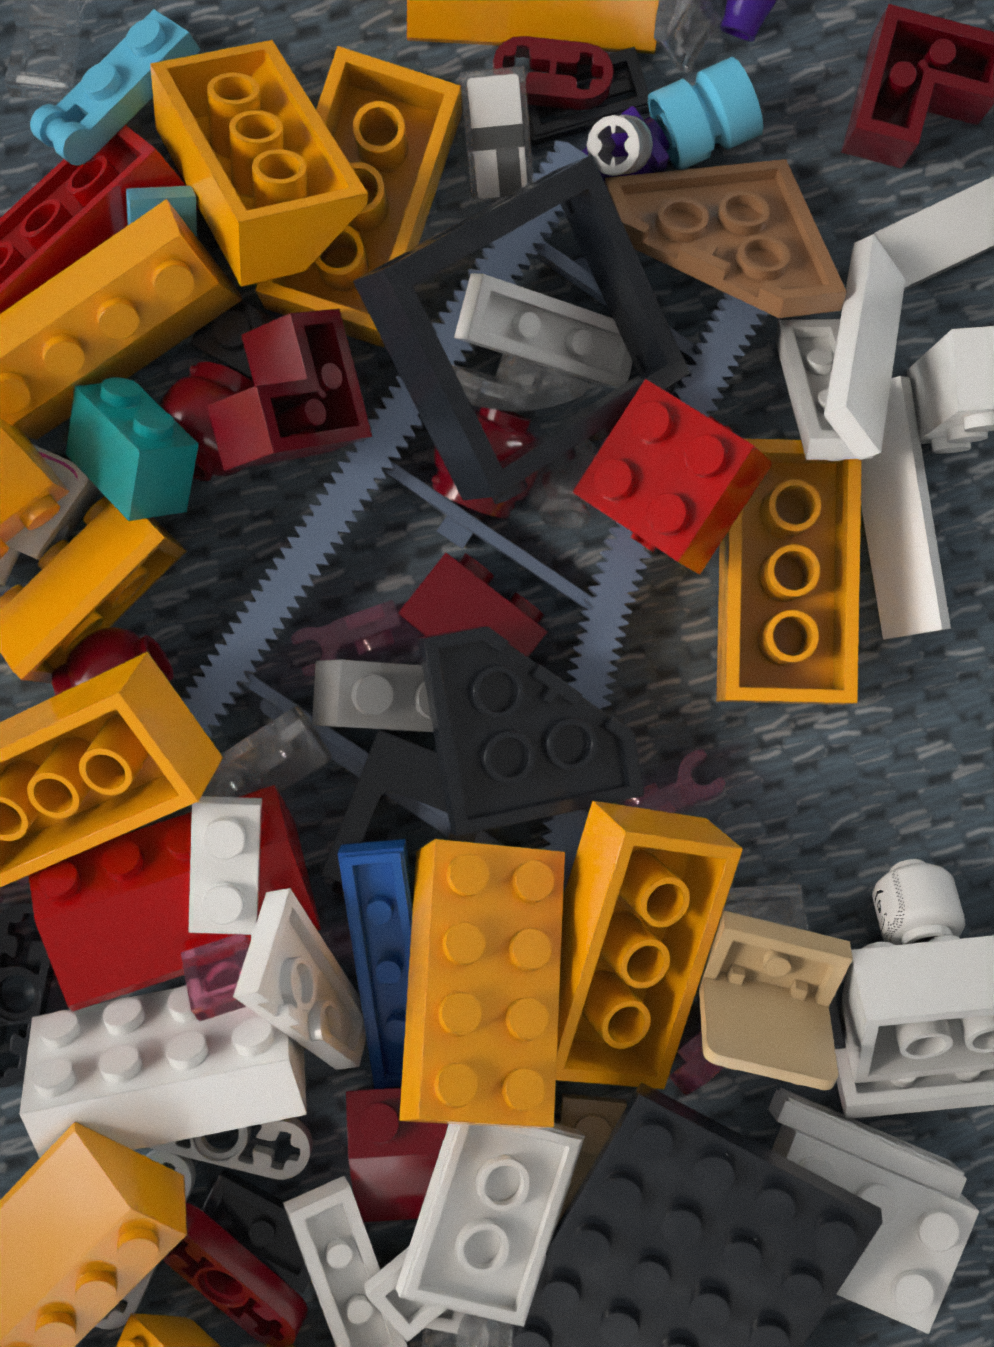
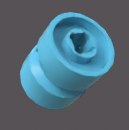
(713, 111)

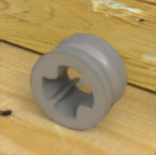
(638, 145)

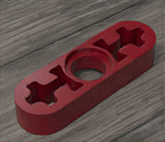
(252, 1292)

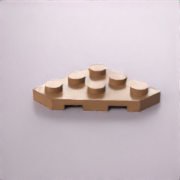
(735, 231)

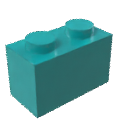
(131, 449)

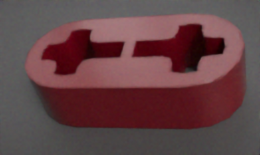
(560, 58)

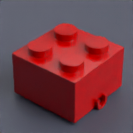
(673, 476)

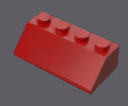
(74, 212)
(122, 907)

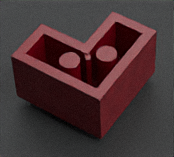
(914, 69)
(301, 397)

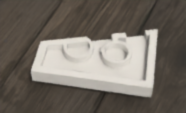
(300, 985)

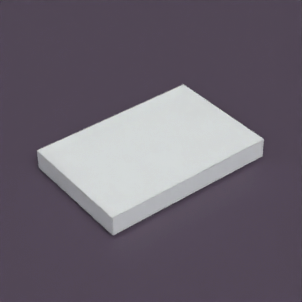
(489, 1219)

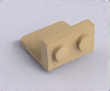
(770, 1000)

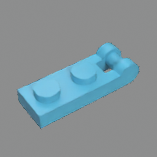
(111, 90)

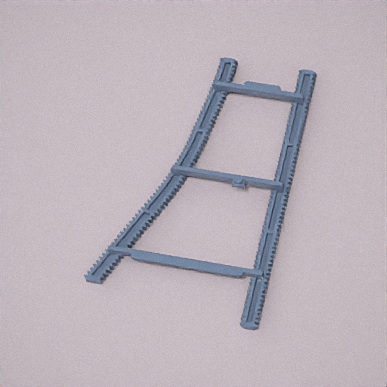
(699, 389)

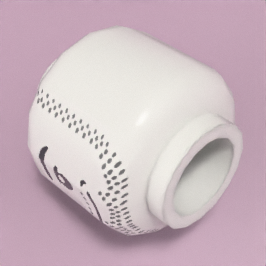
(917, 903)

